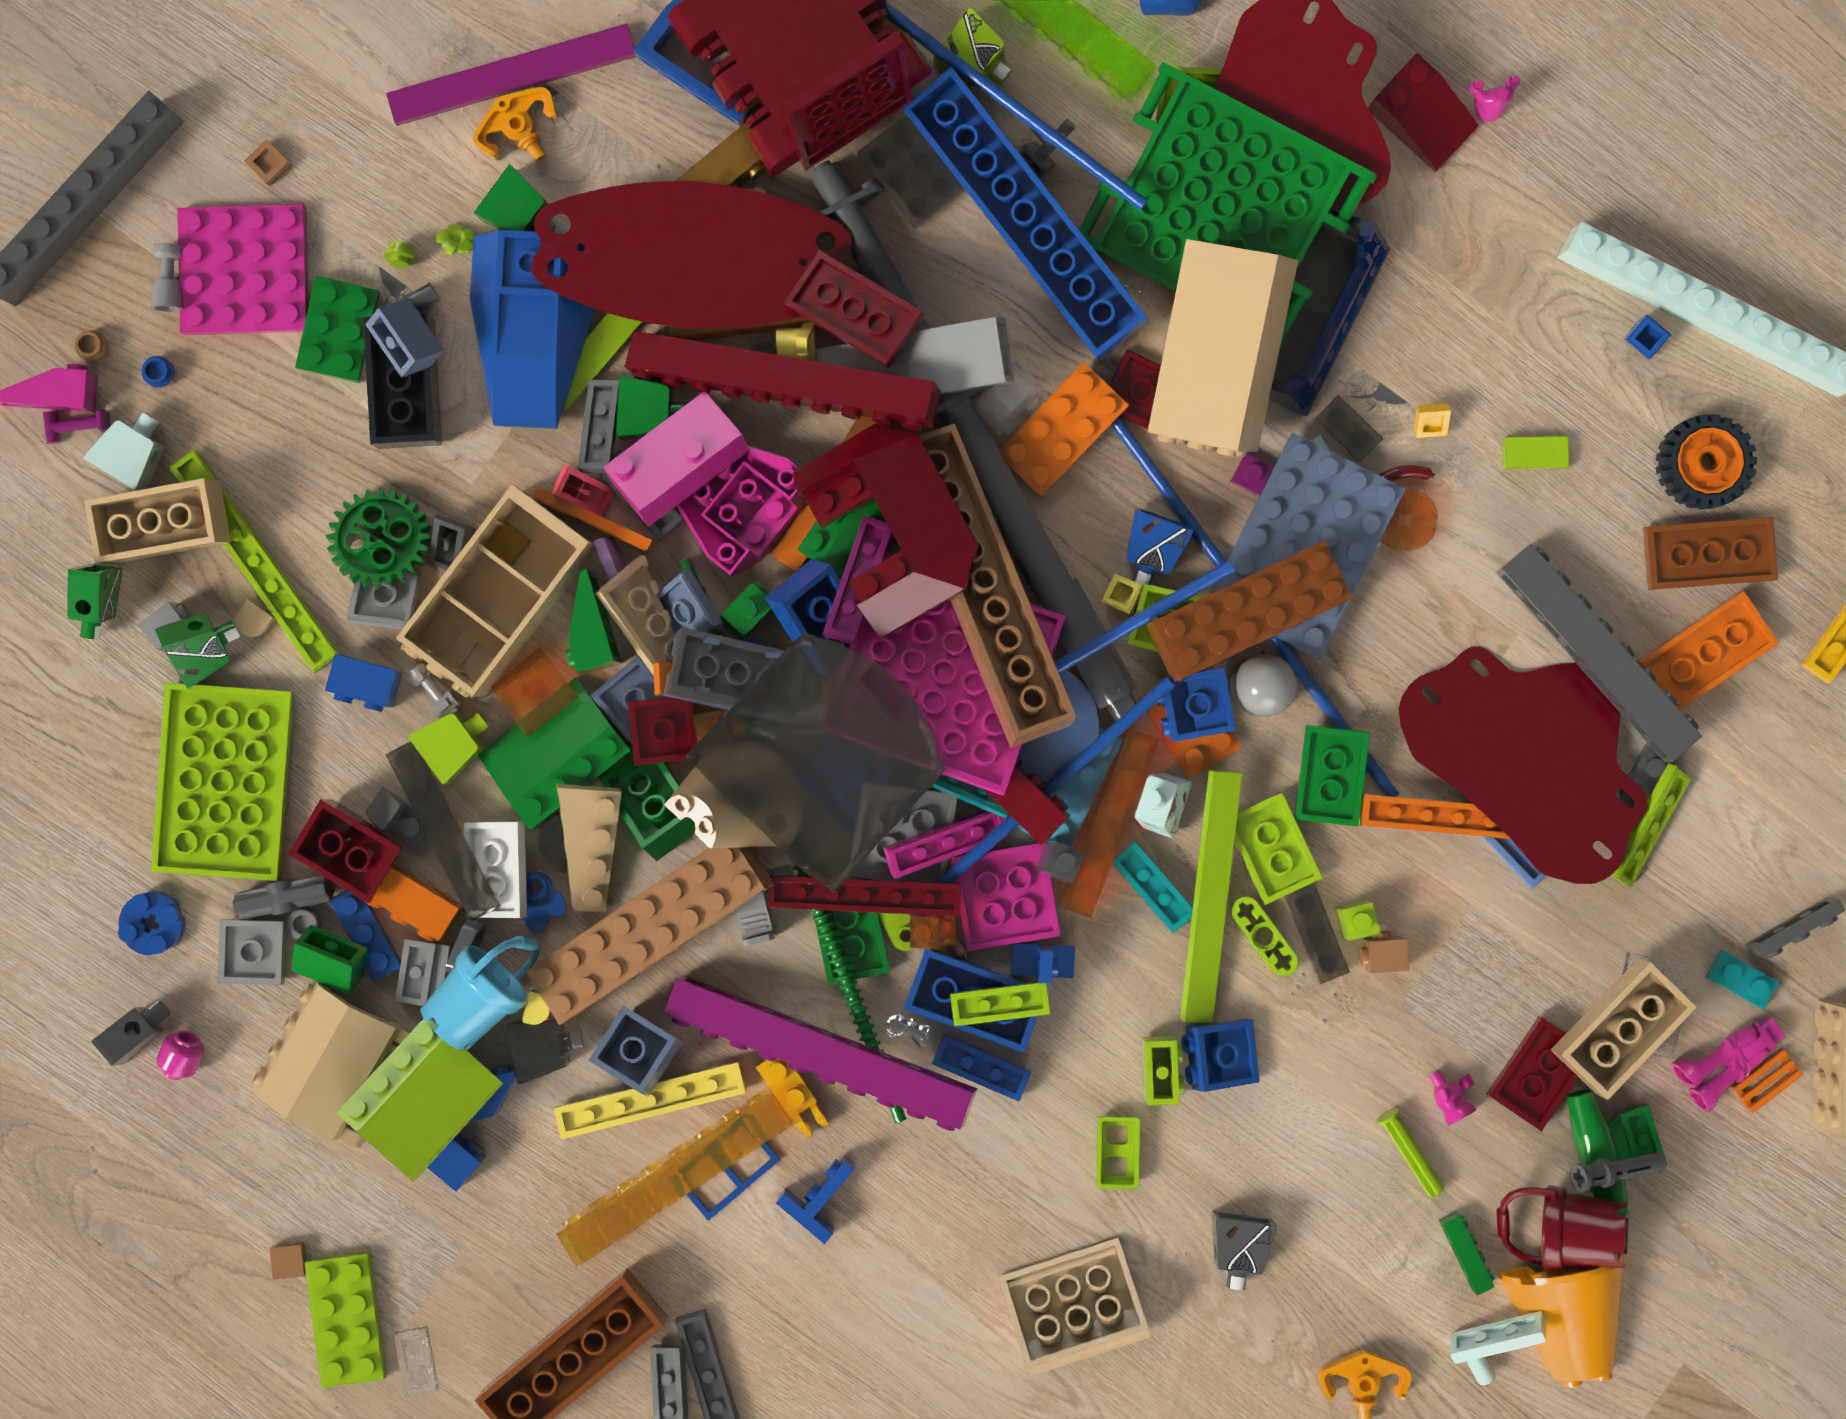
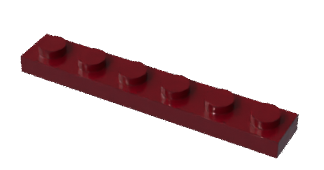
(866, 896)

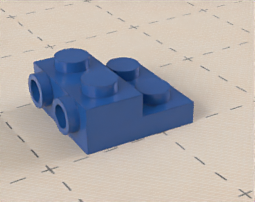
(1197, 707)
(1220, 1055)

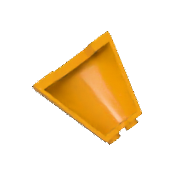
(1579, 1313)

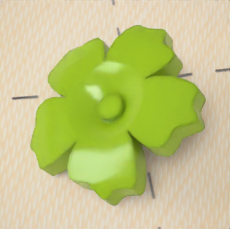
(455, 239)

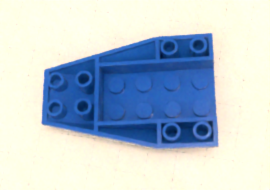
(524, 330)

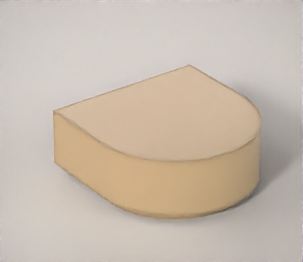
(253, 619)

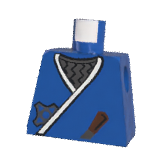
(1155, 544)

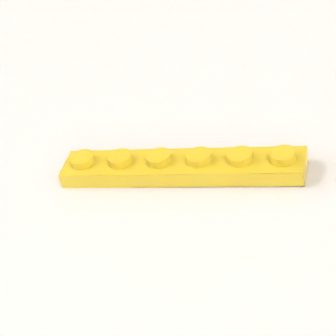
(666, 1097)

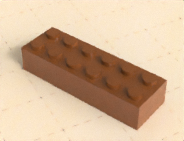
(1249, 611)
(575, 1353)

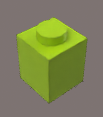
(1357, 920)

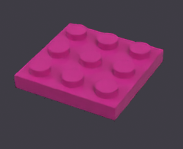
(1007, 899)

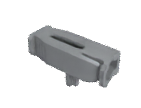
(755, 917)

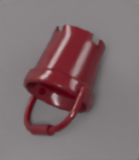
(1574, 1229)

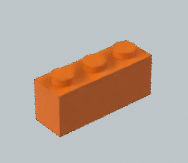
(417, 903)

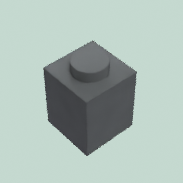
(1060, 861)

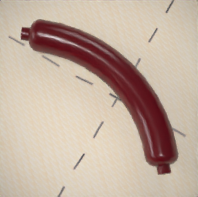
(1407, 471)

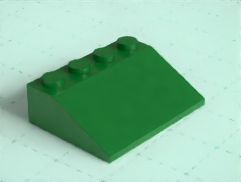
(568, 750)

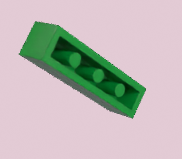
(1464, 1248)

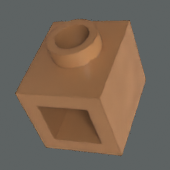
(1384, 953)

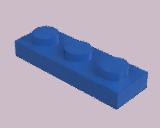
(366, 930)
(981, 1067)

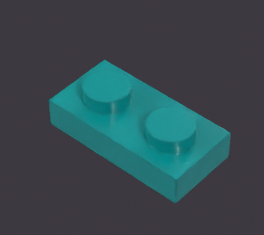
(1742, 979)

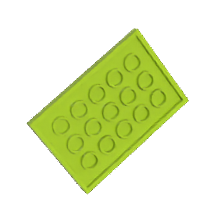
(222, 781)

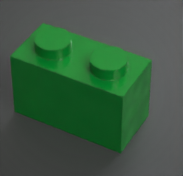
(329, 959)

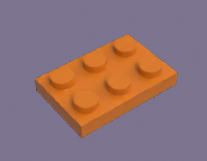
(1196, 753)

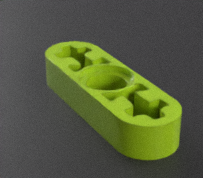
(1284, 949)

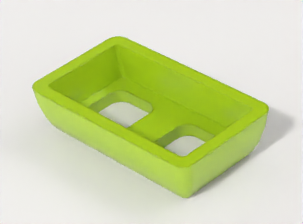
(1128, 1150)

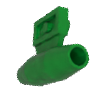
(1623, 1136)

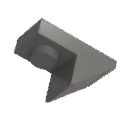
(396, 816)

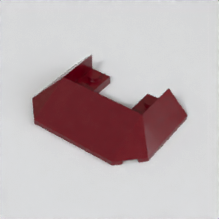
(918, 510)

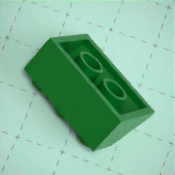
(836, 540)

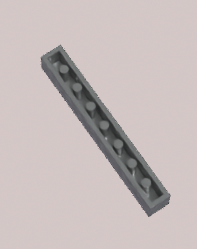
(85, 195)
(1599, 653)

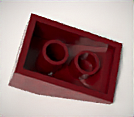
(1424, 112)
(345, 849)

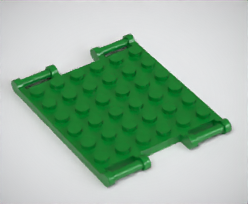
(1222, 180)

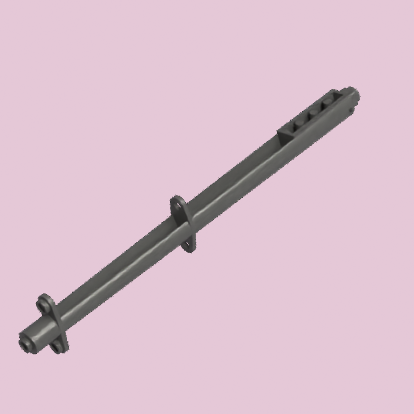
(1104, 670)

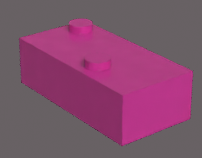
(676, 458)

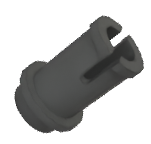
(422, 297)

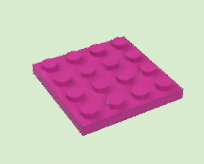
(243, 269)

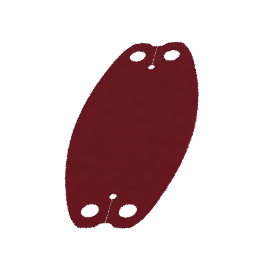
(683, 252)

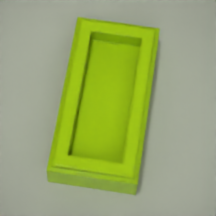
(1535, 453)

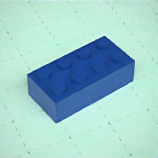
(944, 974)

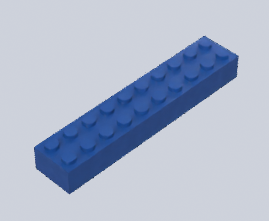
(1025, 214)

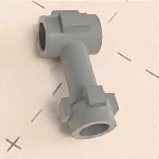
(444, 702)

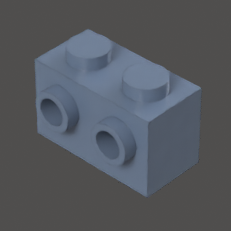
(404, 337)

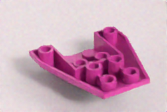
(744, 510)

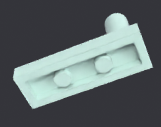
(1494, 1338)

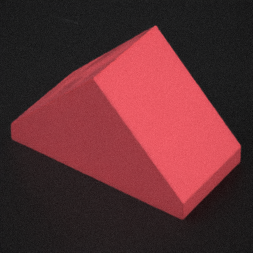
(582, 490)

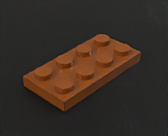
(1710, 553)

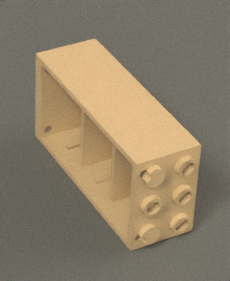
(1222, 348)
(488, 608)

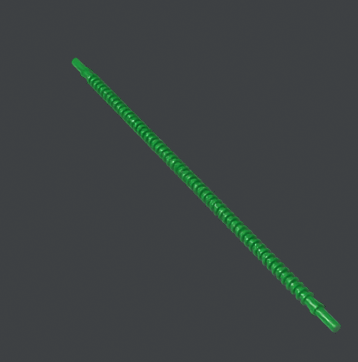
(834, 948)

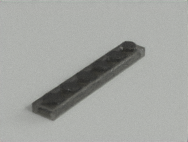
(443, 831)

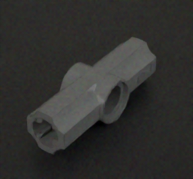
(283, 897)

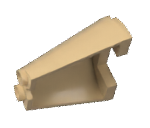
(715, 817)

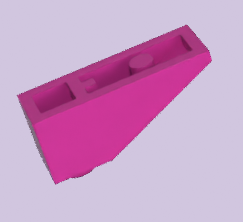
(55, 390)

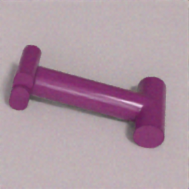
(54, 427)

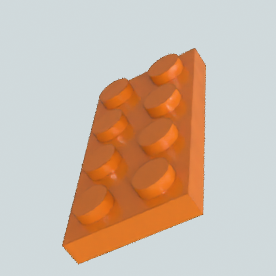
(1062, 429)
(1710, 650)

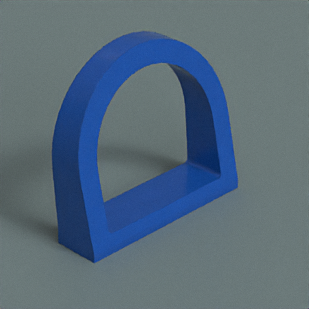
(648, 53)

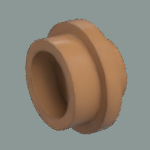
(91, 345)

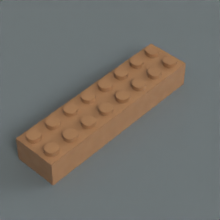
(648, 929)

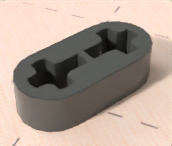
(470, 934)

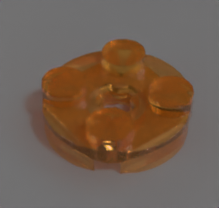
(1423, 522)

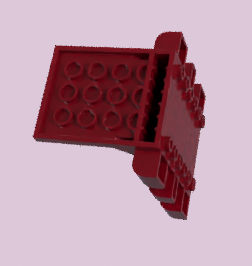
(807, 66)

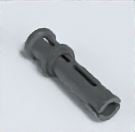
(1606, 1172)

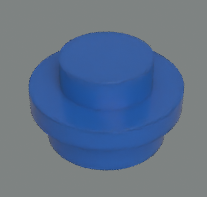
(158, 371)

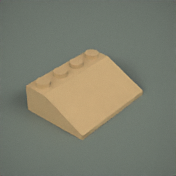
(1074, 1307)

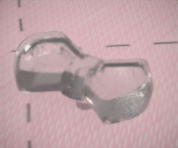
(920, 1034)

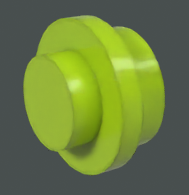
(400, 254)

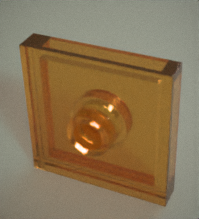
(534, 691)

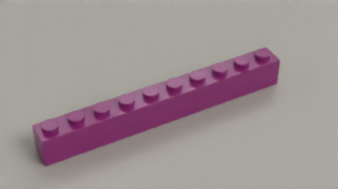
(820, 1052)

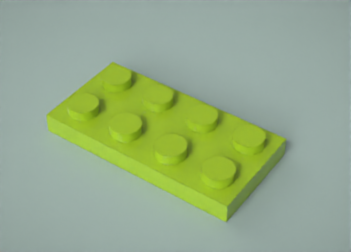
(345, 1319)

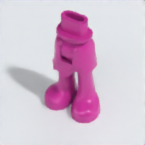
(1738, 1054)

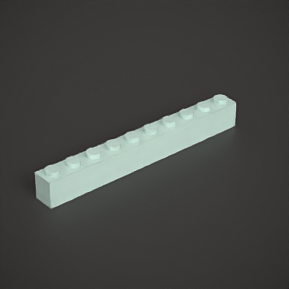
(1706, 307)

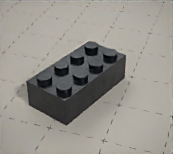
(401, 408)

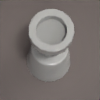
(167, 290)

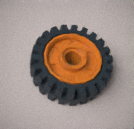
(1729, 457)

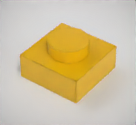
(1432, 420)

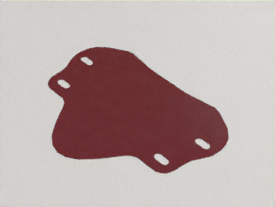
(1304, 81)
(1531, 757)

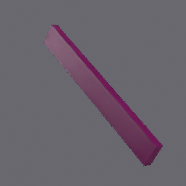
(511, 74)

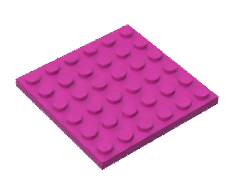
(944, 680)

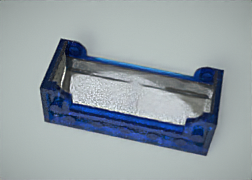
(1341, 274)

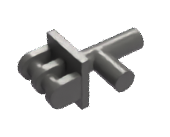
(1039, 154)

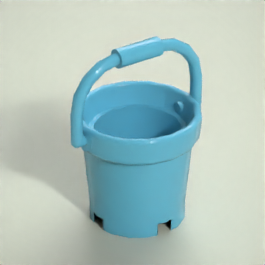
(478, 993)

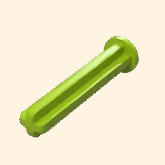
(1411, 1152)

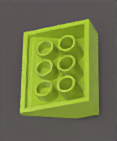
(419, 1099)

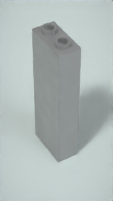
(951, 355)

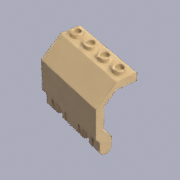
(324, 1061)

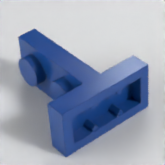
(1042, 961)
(816, 1198)

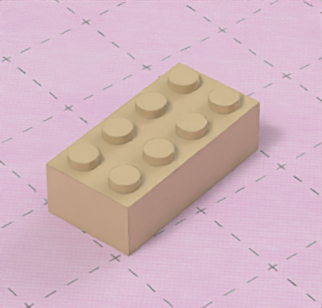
(157, 521)
(1623, 1028)
(1830, 1078)

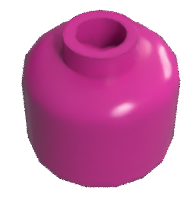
(180, 1055)

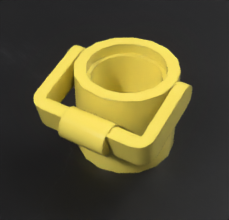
(797, 342)

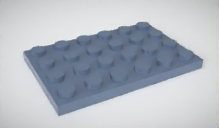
(1308, 501)

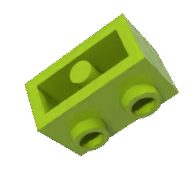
(1160, 1070)

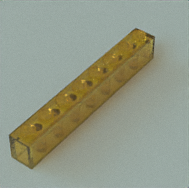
(674, 1179)

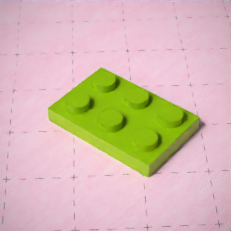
(1274, 849)

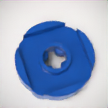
(134, 930)

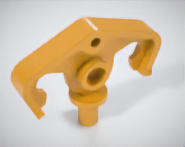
(511, 117)
(1364, 1378)

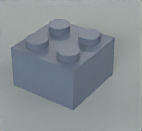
(635, 1051)

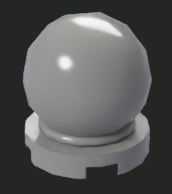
(1263, 685)

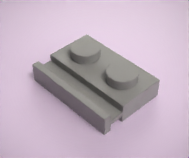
(421, 970)

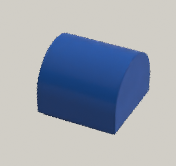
(1647, 336)

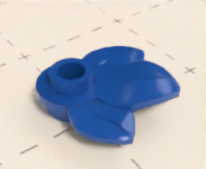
(543, 903)

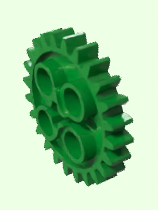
(395, 516)

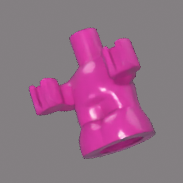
(1493, 102)
(1450, 1097)

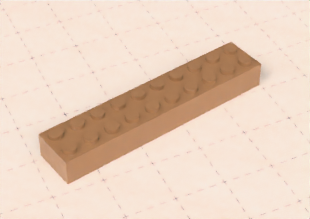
(998, 613)

